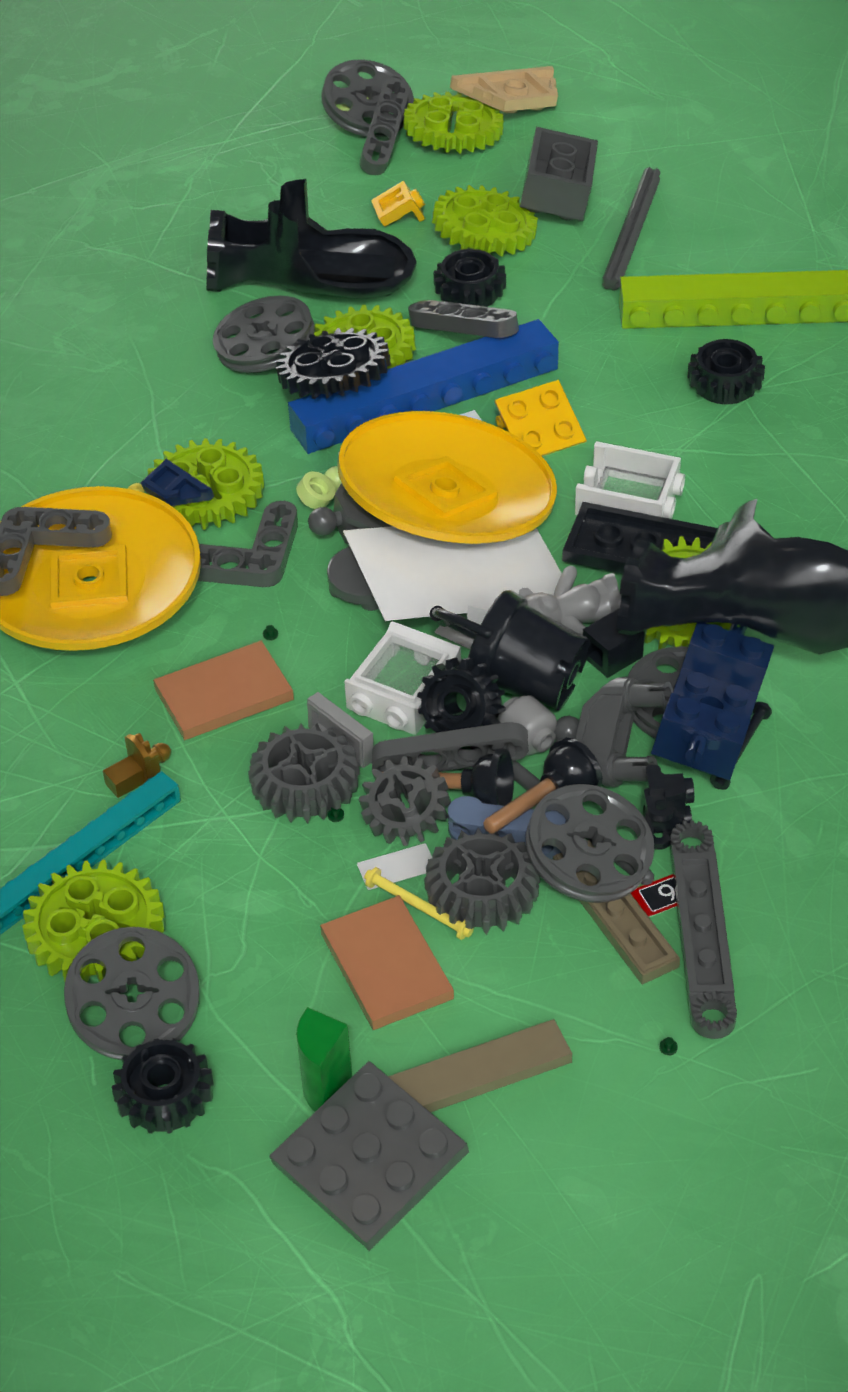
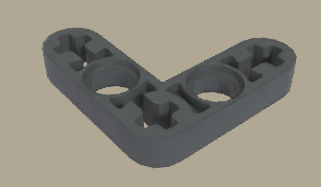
(21, 530)
(259, 556)

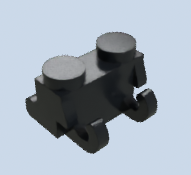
(666, 803)

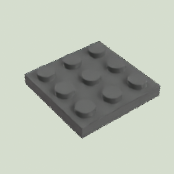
(369, 1155)

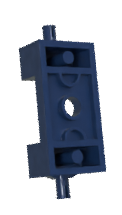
(713, 699)

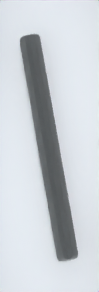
(631, 228)

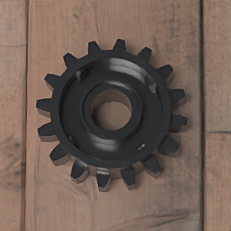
(470, 278)
(726, 371)
(473, 682)
(166, 1106)

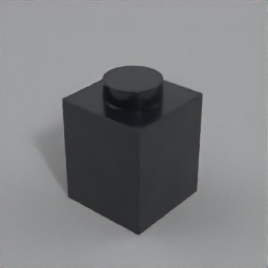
(609, 649)

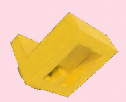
(397, 202)

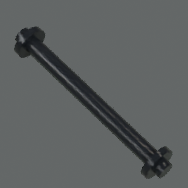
(760, 711)

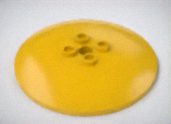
(447, 477)
(139, 582)

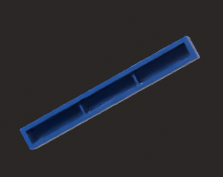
(427, 384)

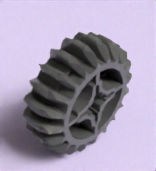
(304, 772)
(481, 892)

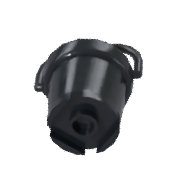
(523, 648)

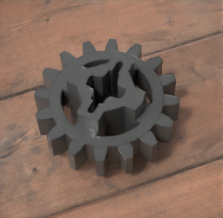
(387, 812)

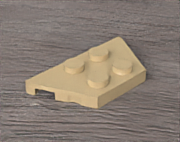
(510, 88)

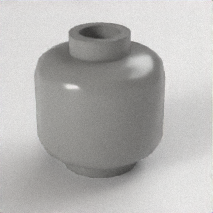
(535, 717)

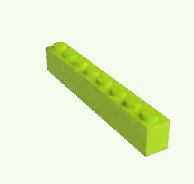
(734, 299)

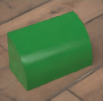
(322, 1056)

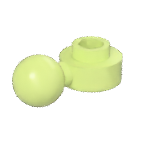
(317, 488)

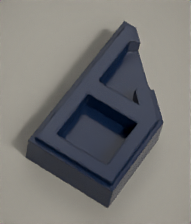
(175, 485)

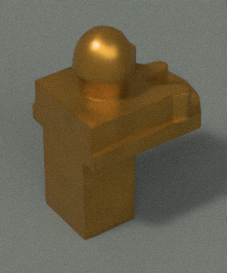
(137, 767)

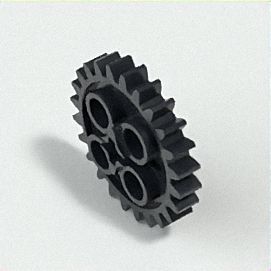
(333, 363)

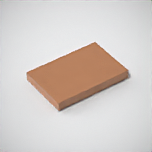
(223, 690)
(386, 962)

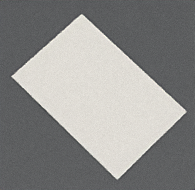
(417, 572)

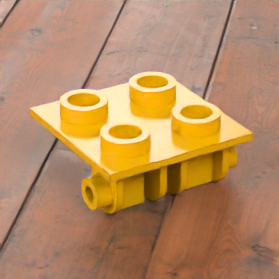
(541, 418)

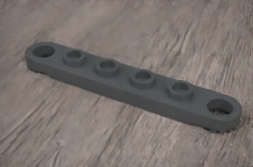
(703, 930)

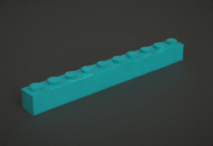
(91, 843)

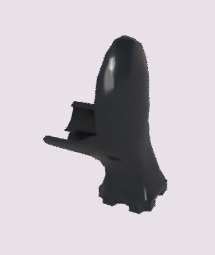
(302, 254)
(745, 578)

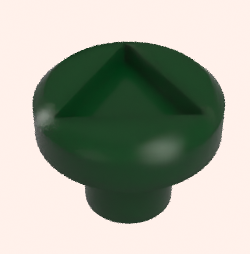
(270, 633)
(335, 815)
(668, 1046)

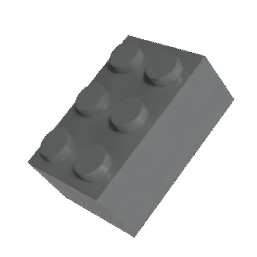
(559, 174)

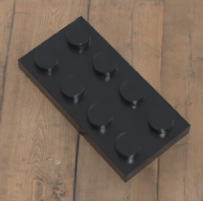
(606, 535)

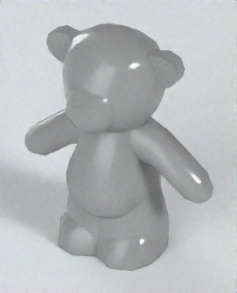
(577, 605)

